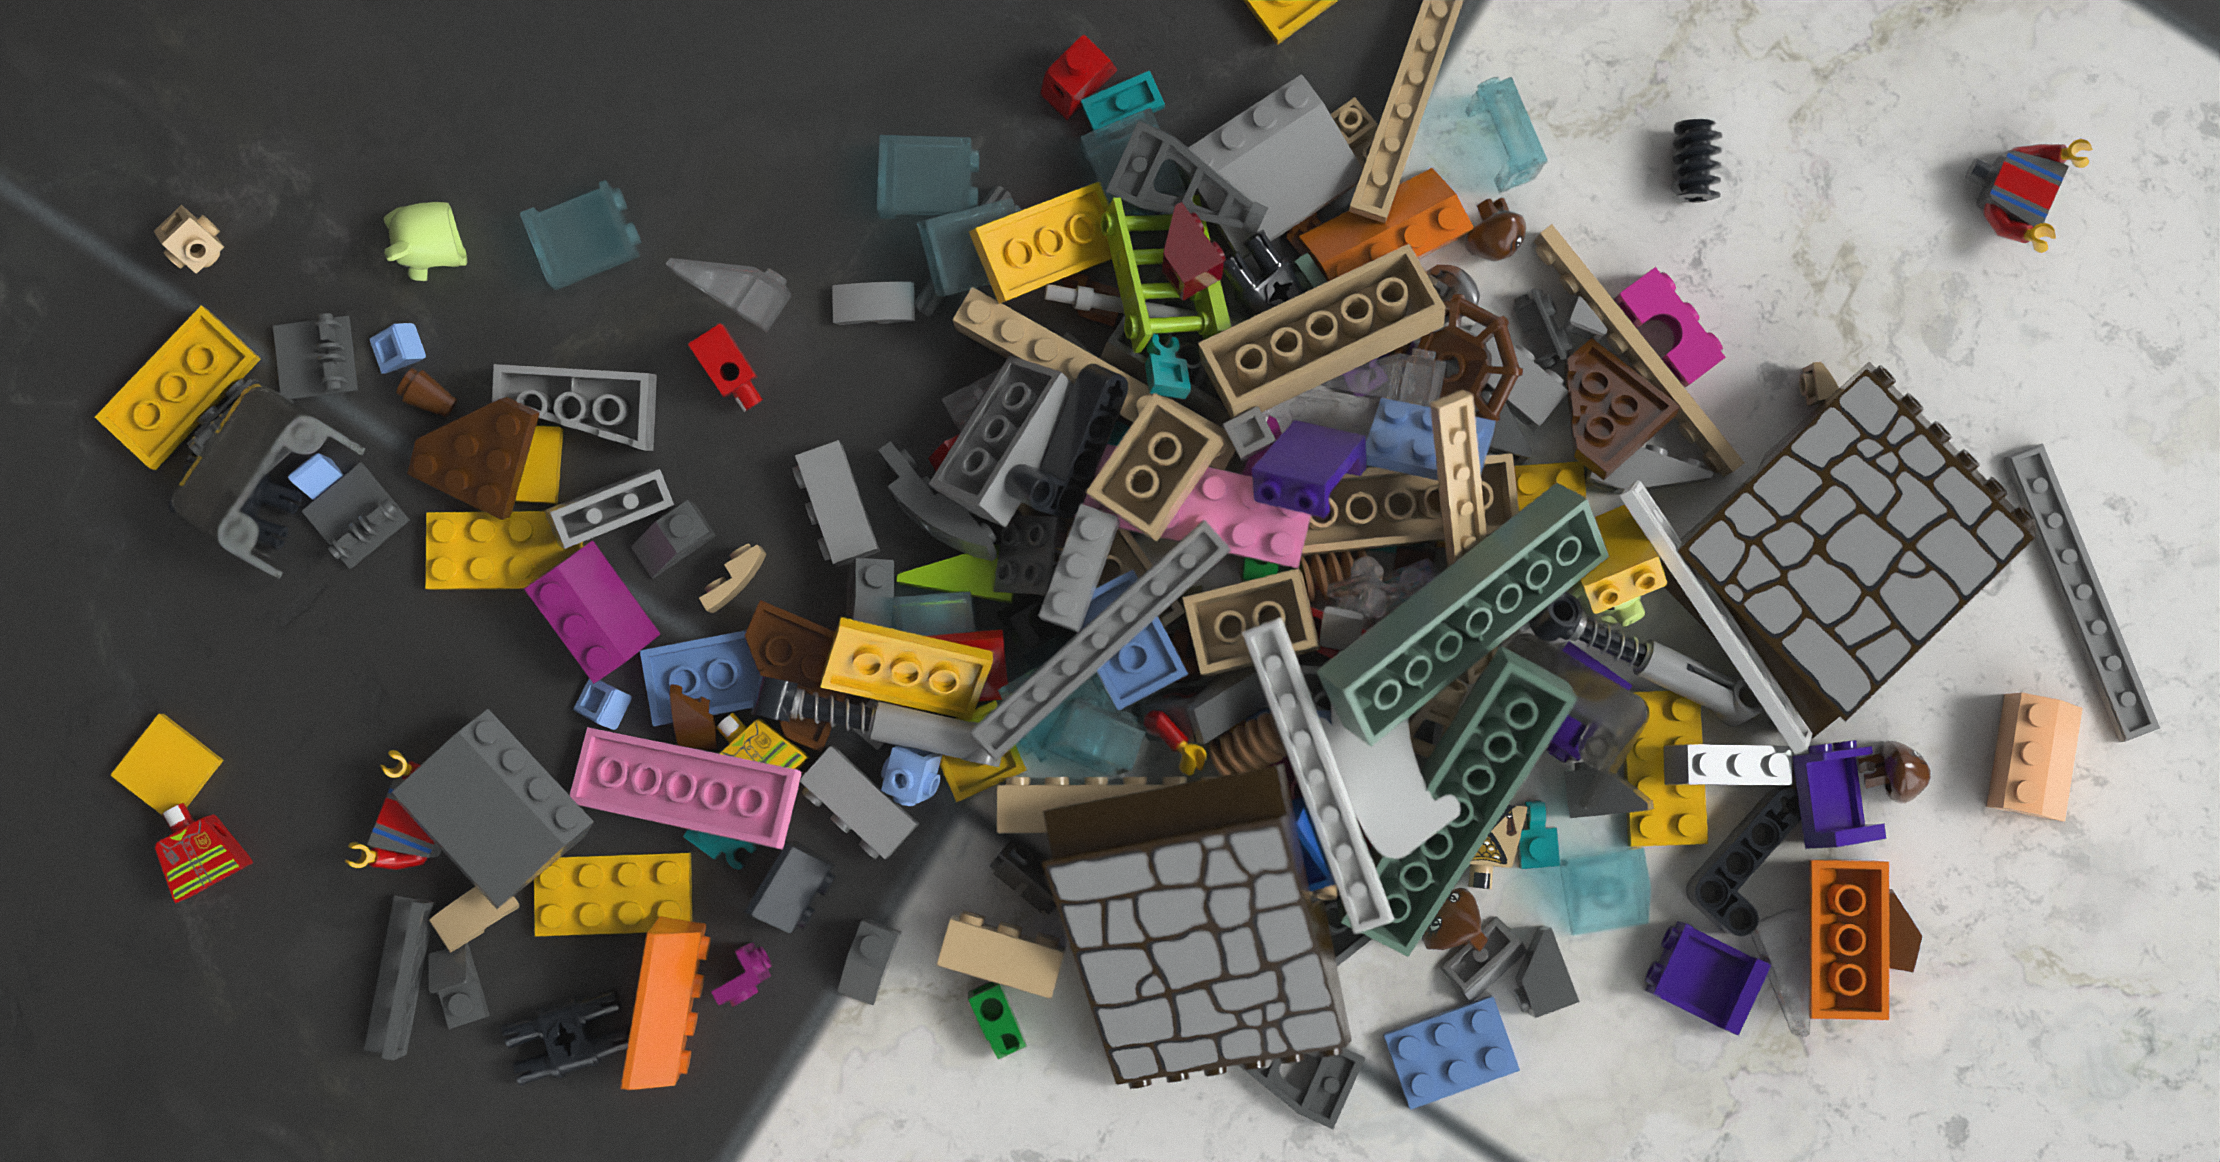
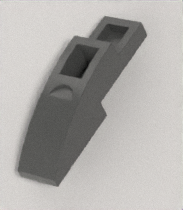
(933, 510)

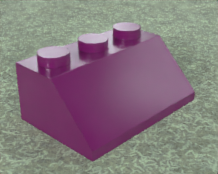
(592, 611)

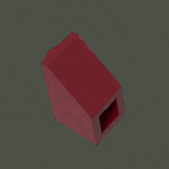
(1189, 256)

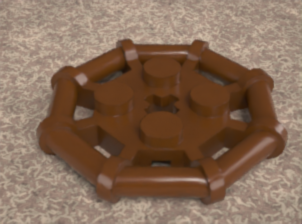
(1473, 355)

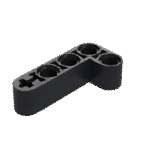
(1075, 447)
(1751, 857)

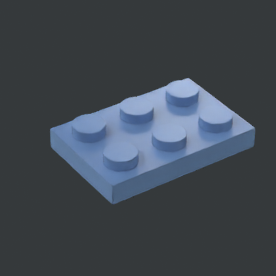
(1404, 439)
(1142, 664)
(706, 667)
(1451, 1052)

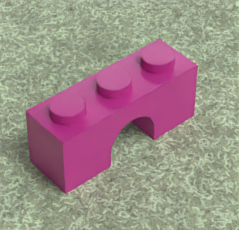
(1655, 300)

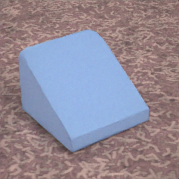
(397, 347)
(316, 475)
(603, 704)

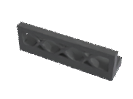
(399, 976)

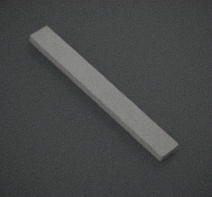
(2081, 594)
(1100, 640)

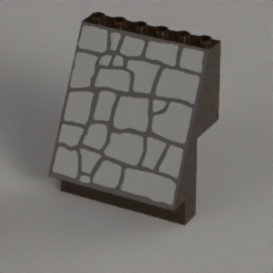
(1853, 545)
(1196, 928)

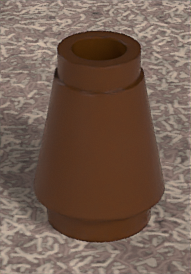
(425, 393)

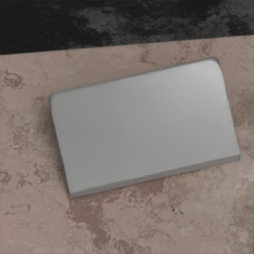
(1474, 970)

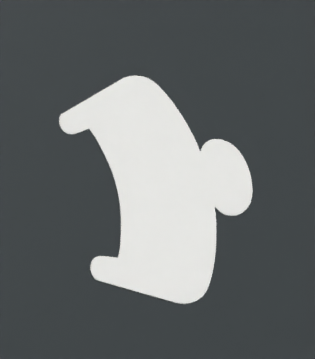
(1388, 788)

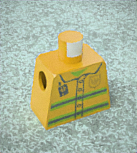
(760, 743)

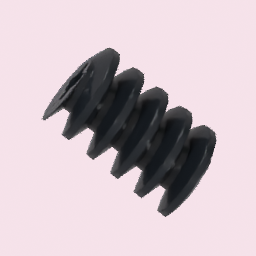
(1695, 161)

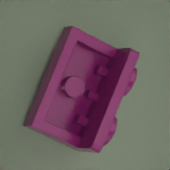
(744, 986)

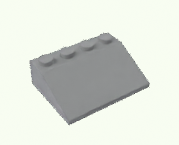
(1281, 156)

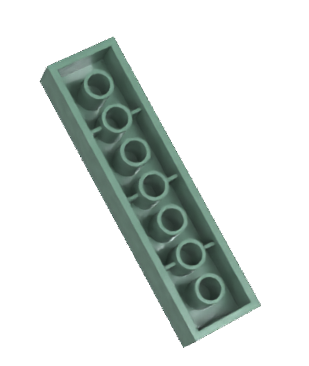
(1463, 613)
(1483, 766)

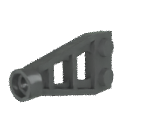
(1141, 163)
(1326, 1090)

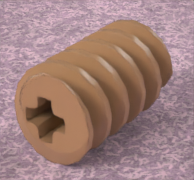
(1319, 574)
(1248, 746)

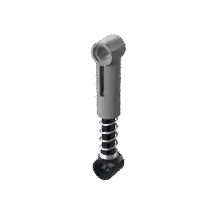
(1725, 695)
(884, 722)

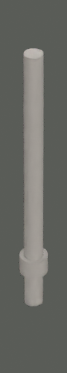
(1085, 299)

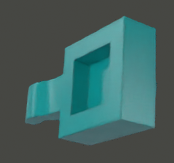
(1537, 843)

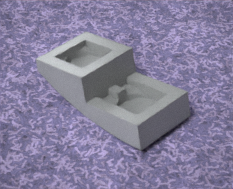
(873, 302)

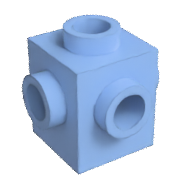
(911, 775)

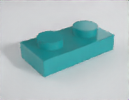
(1122, 101)

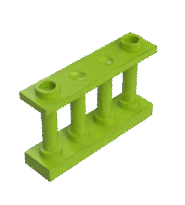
(1138, 327)

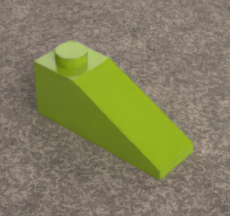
(957, 575)

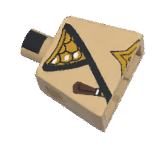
(1498, 848)

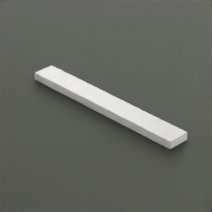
(1718, 618)
(1318, 776)

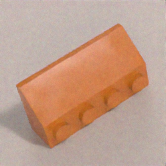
(1422, 215)
(1848, 939)
(665, 1004)

